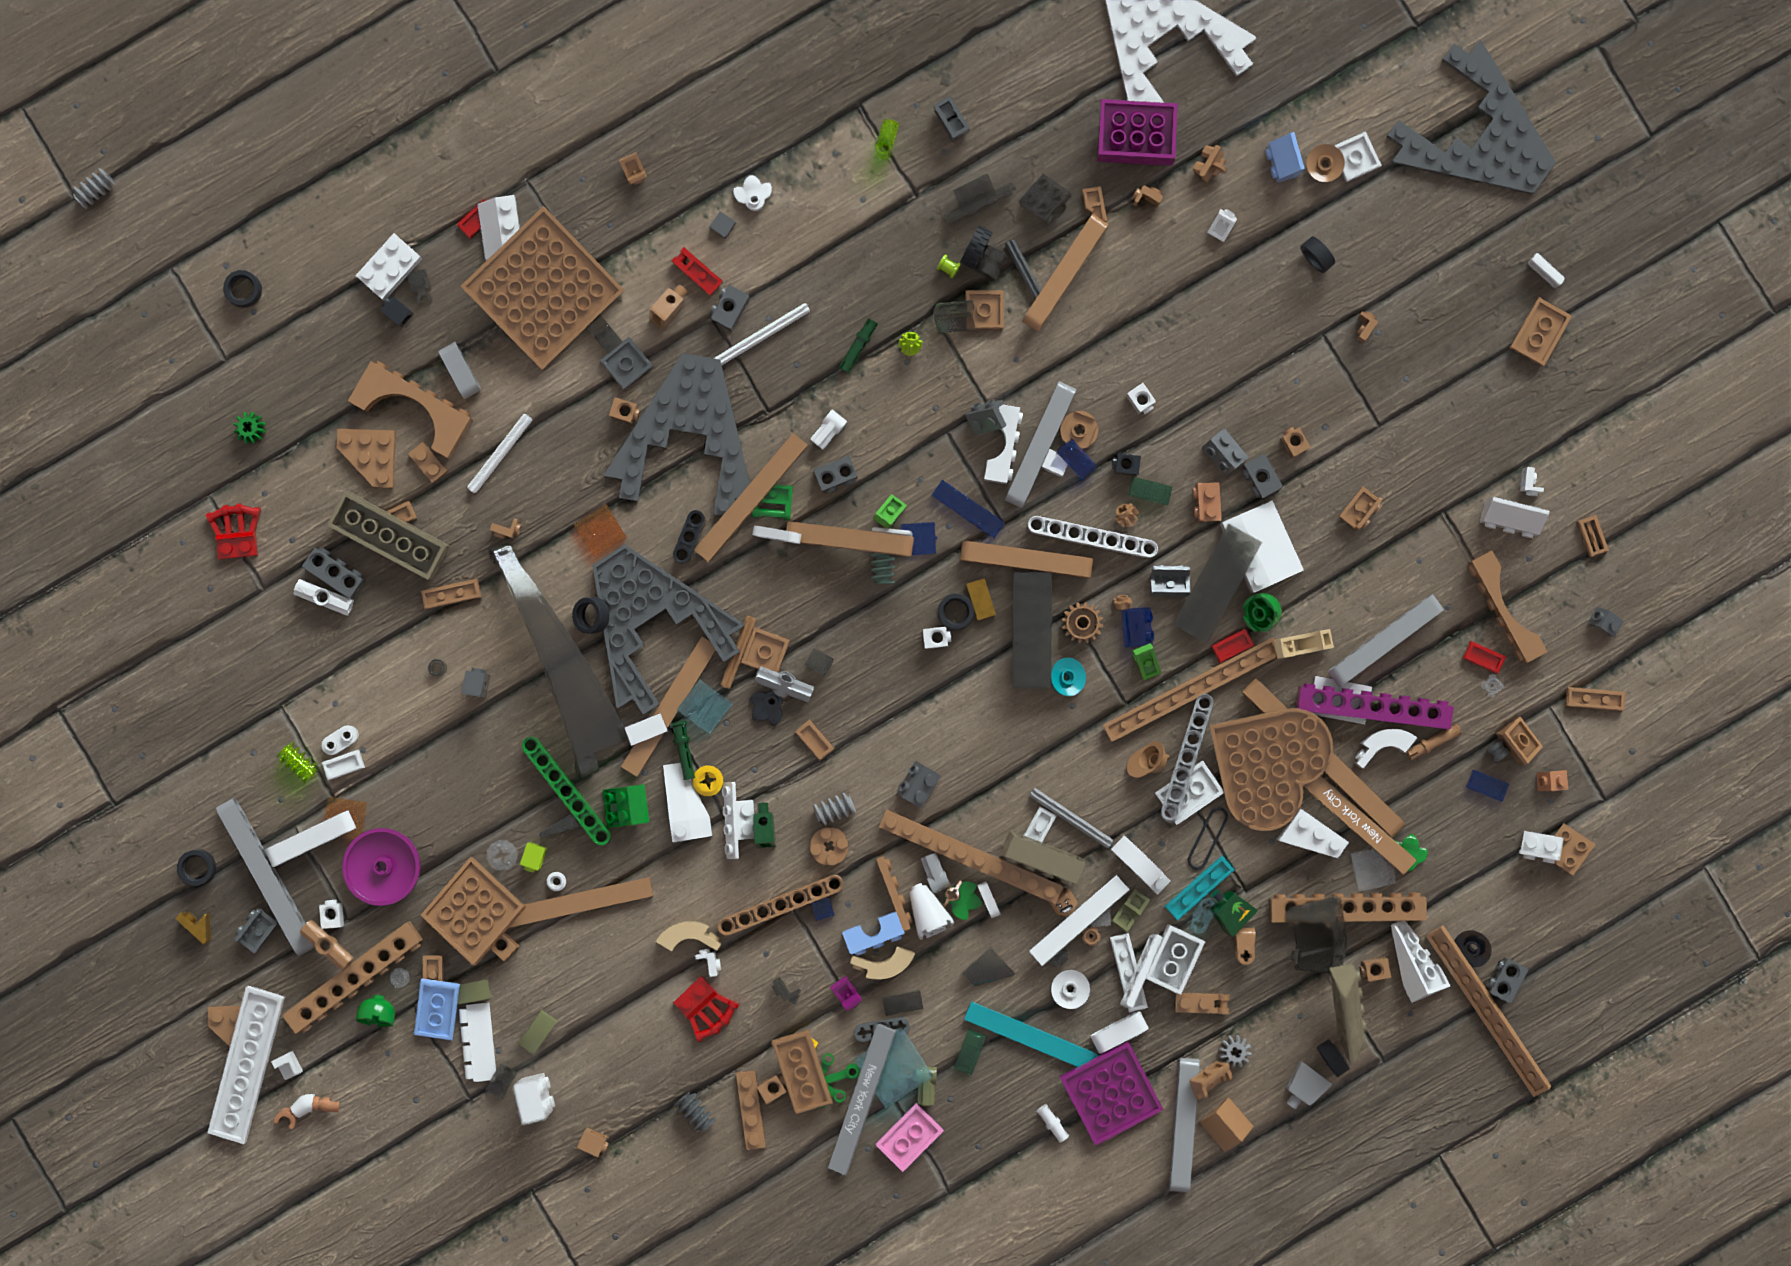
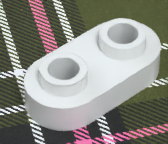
(339, 740)

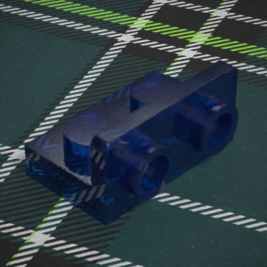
(1137, 627)

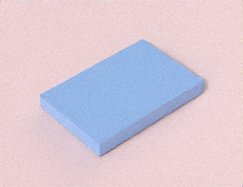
(436, 1009)

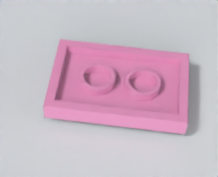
(909, 1137)

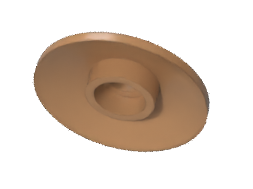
(1326, 153)

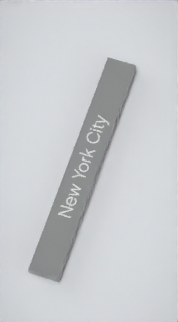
(862, 1099)

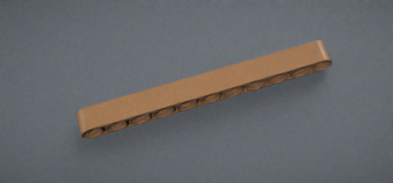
(1336, 770)

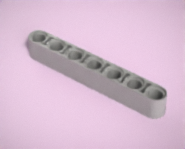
(1040, 444)
(1385, 640)
(1187, 748)
(1183, 1127)

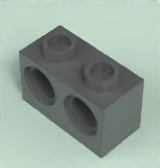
(951, 119)
(834, 470)
(1511, 982)

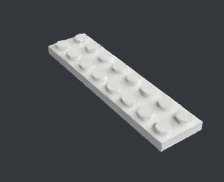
(246, 1064)

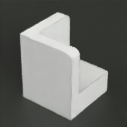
(1054, 463)
(287, 1065)

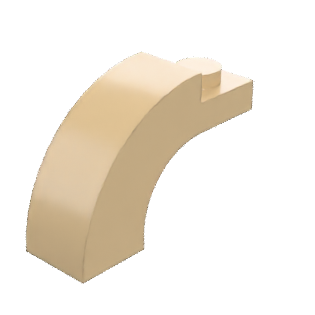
(1303, 643)
(687, 930)
(885, 969)

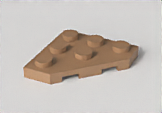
(370, 453)
(223, 1021)

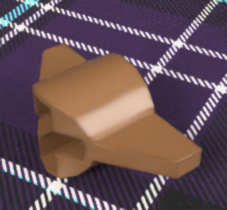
(952, 894)

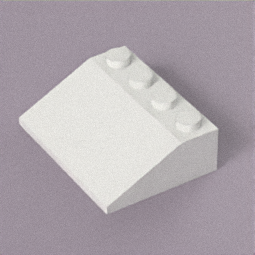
(1276, 556)

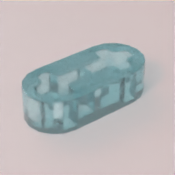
(1198, 913)

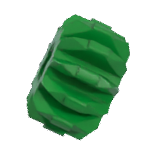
(256, 426)

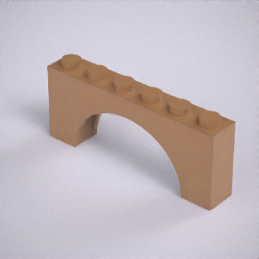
(380, 384)

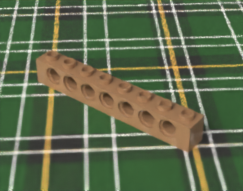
(1416, 911)
(295, 1016)

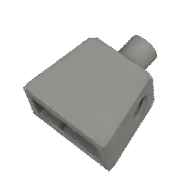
(1305, 1085)

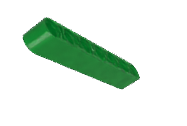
(558, 786)

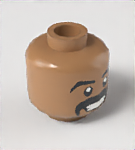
(1065, 904)

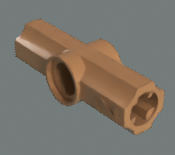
(318, 936)

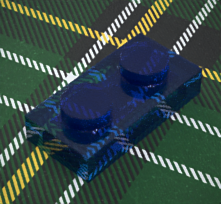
(1076, 459)

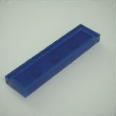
(968, 509)

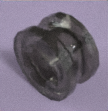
(436, 673)

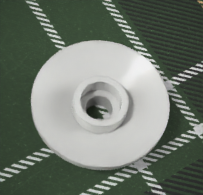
(1077, 996)

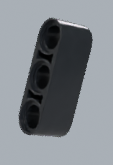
(689, 527)

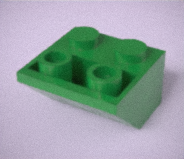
(626, 806)

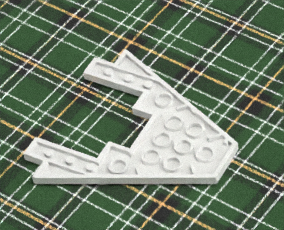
(1142, 22)

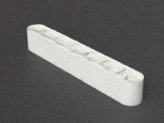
(1101, 537)

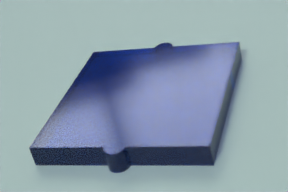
(923, 536)

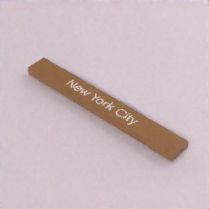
(1360, 824)

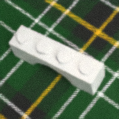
(999, 469)

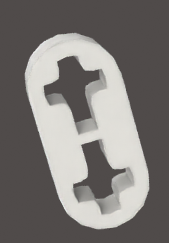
(988, 899)

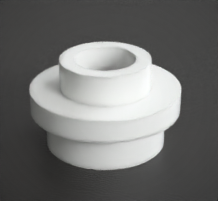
(550, 883)

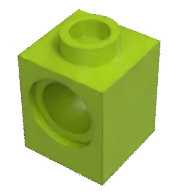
(533, 857)

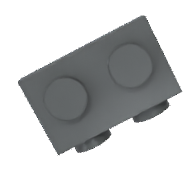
(986, 417)
(1225, 452)
(1170, 580)
(918, 784)
(256, 930)

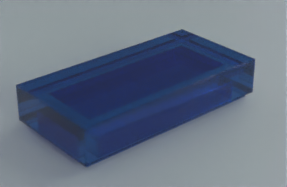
(1487, 785)

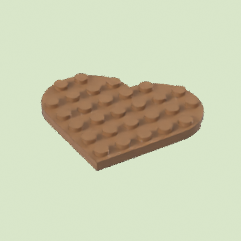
(1268, 761)

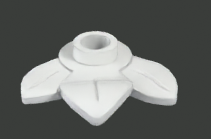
(753, 190)

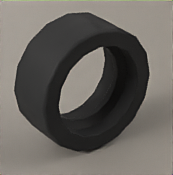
(1317, 254)
(227, 288)
(958, 597)
(579, 619)
(181, 870)
(1333, 1058)

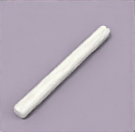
(763, 333)

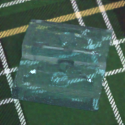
(704, 706)

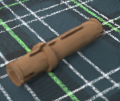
(1427, 745)

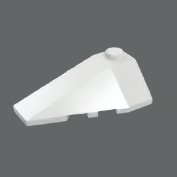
(1417, 970)

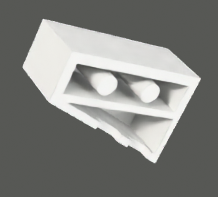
(1312, 835)

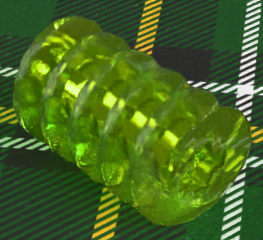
(297, 762)

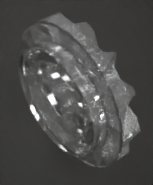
(506, 847)

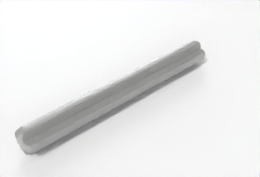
(1071, 818)

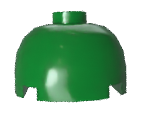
(1262, 612)
(376, 1011)

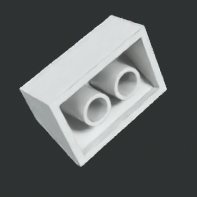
(497, 222)
(1513, 517)

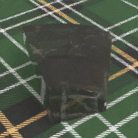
(987, 968)

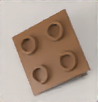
(1574, 849)

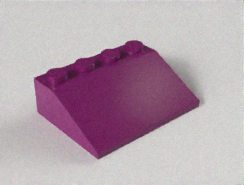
(1137, 132)

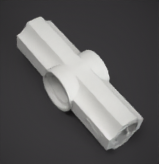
(312, 593)

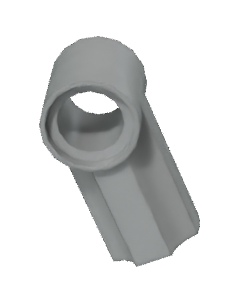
(936, 876)

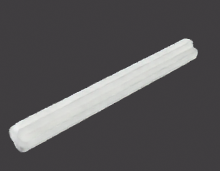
(499, 453)

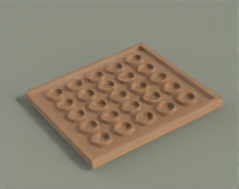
(542, 287)

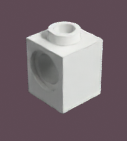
(1141, 390)
(927, 634)
(327, 922)

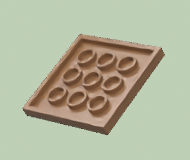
(473, 911)

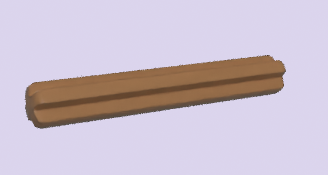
(735, 660)

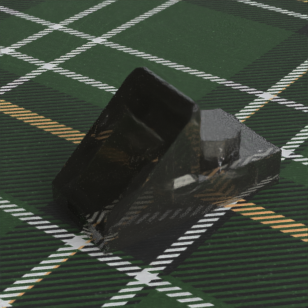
(604, 334)

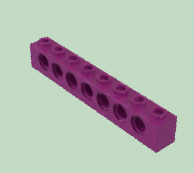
(1442, 717)

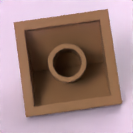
(1520, 741)
(1226, 1124)

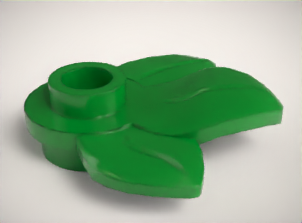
(1411, 845)
(966, 900)

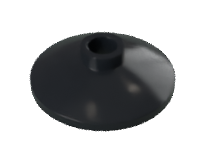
(1478, 956)

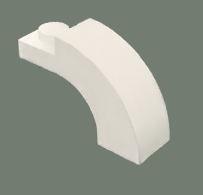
(1389, 737)
(1140, 864)

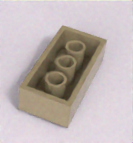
(1042, 856)

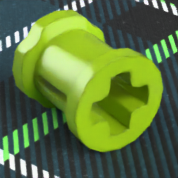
(948, 266)

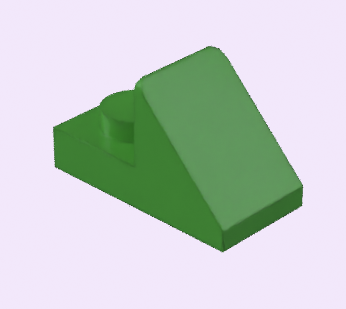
(889, 512)
(1146, 661)

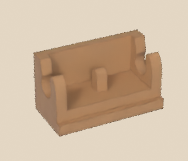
(1210, 1078)

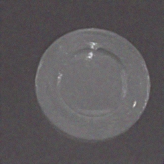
(399, 977)

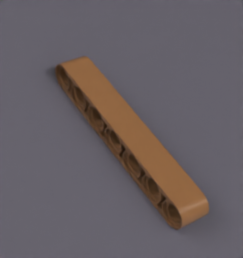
(1065, 272)
(853, 539)
(1026, 559)
(772, 909)

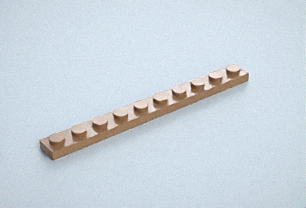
(1190, 690)
(971, 856)
(1488, 1011)

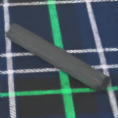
(1023, 268)

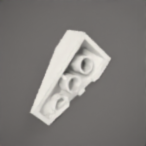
(686, 811)

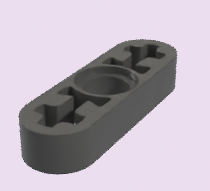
(868, 1037)

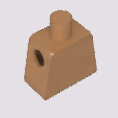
(662, 311)

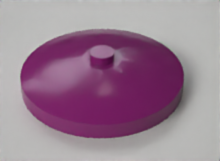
(381, 866)

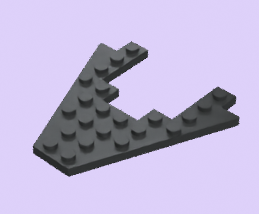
(1507, 151)
(690, 401)
(635, 594)

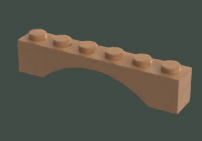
(1487, 571)

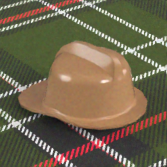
(1147, 760)

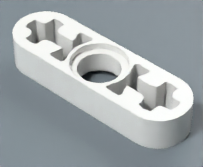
(776, 534)

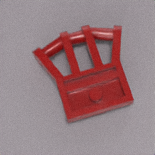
(239, 543)
(696, 998)

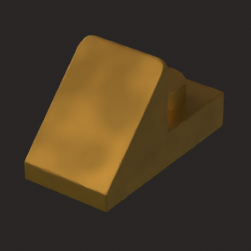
(199, 929)

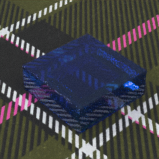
(822, 908)

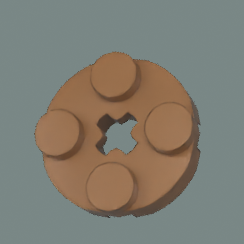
(1088, 425)
(832, 856)

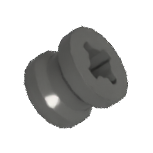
(1498, 750)

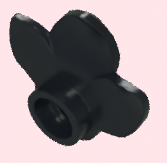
(765, 709)

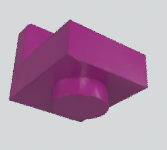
(846, 993)

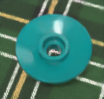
(1075, 676)

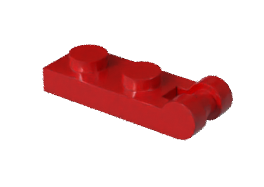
(697, 272)

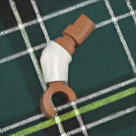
(306, 1104)

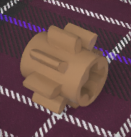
(1126, 515)

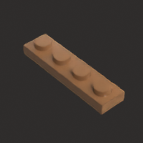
(898, 900)
(750, 1109)

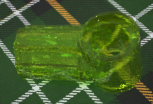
(886, 137)

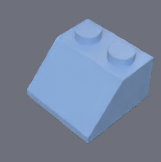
(1285, 158)

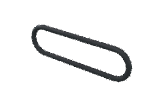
(1215, 841)

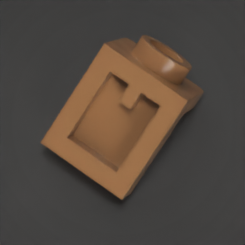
(1365, 330)

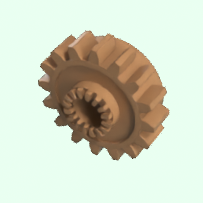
(1092, 622)

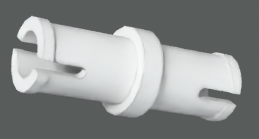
(1052, 1123)

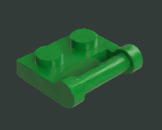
(778, 495)

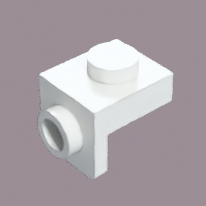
(713, 964)

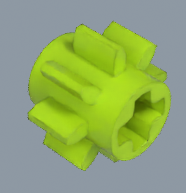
(910, 343)

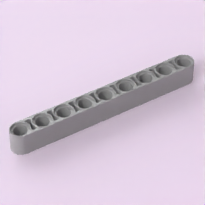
(264, 874)

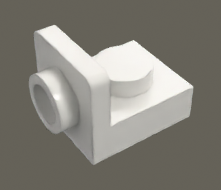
(1222, 224)
(1527, 480)

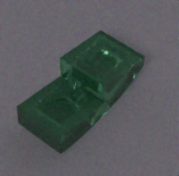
(1150, 491)
(969, 1052)

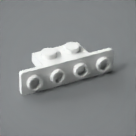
(737, 820)

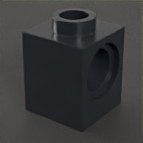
(396, 311)
(1133, 459)

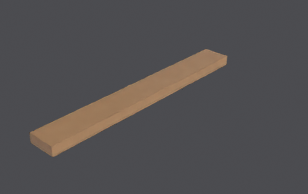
(751, 497)
(668, 707)
(585, 901)

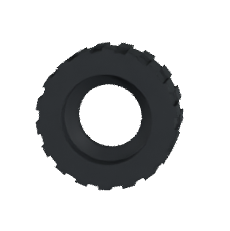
(976, 247)

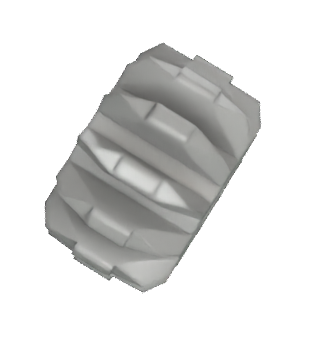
(1239, 1044)

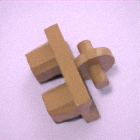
(1213, 165)

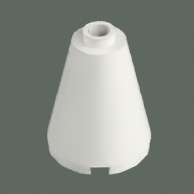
(928, 912)

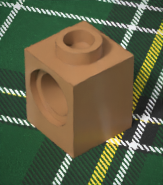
(618, 404)
(1295, 450)
(511, 947)
(1383, 973)
(767, 1095)
(593, 1142)

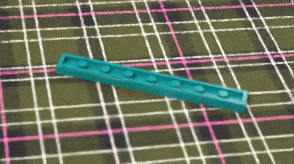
(1028, 1035)

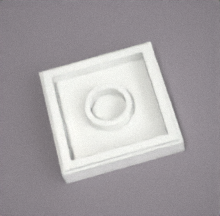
(1358, 156)

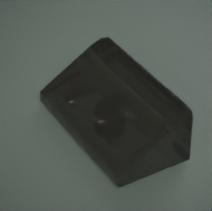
(902, 1002)

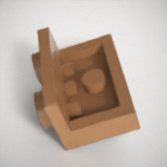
(1360, 509)

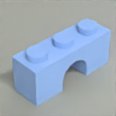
(858, 941)

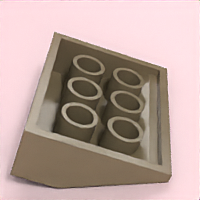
(1348, 1009)

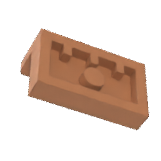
(1208, 502)

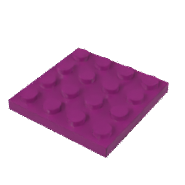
(1111, 1093)

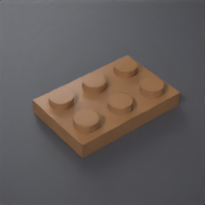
(1540, 331)

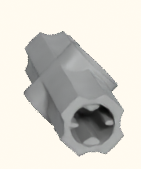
(783, 684)

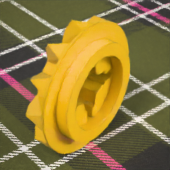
(715, 786)

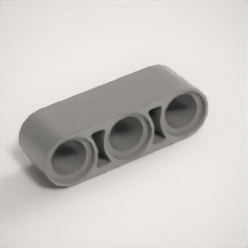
(459, 370)

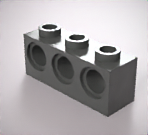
(324, 572)

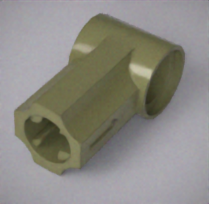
(926, 1092)

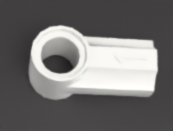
(831, 426)

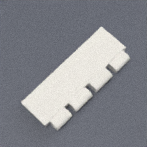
(481, 1041)

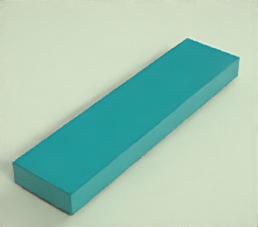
(1199, 888)

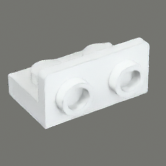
(1541, 846)

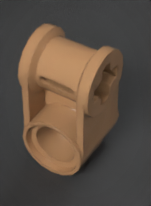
(1245, 941)

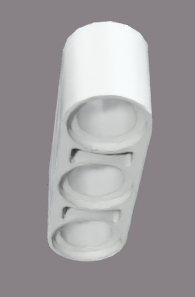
(1119, 1032)

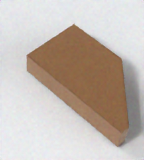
(1094, 202)

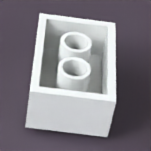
(1175, 959)
(534, 1098)

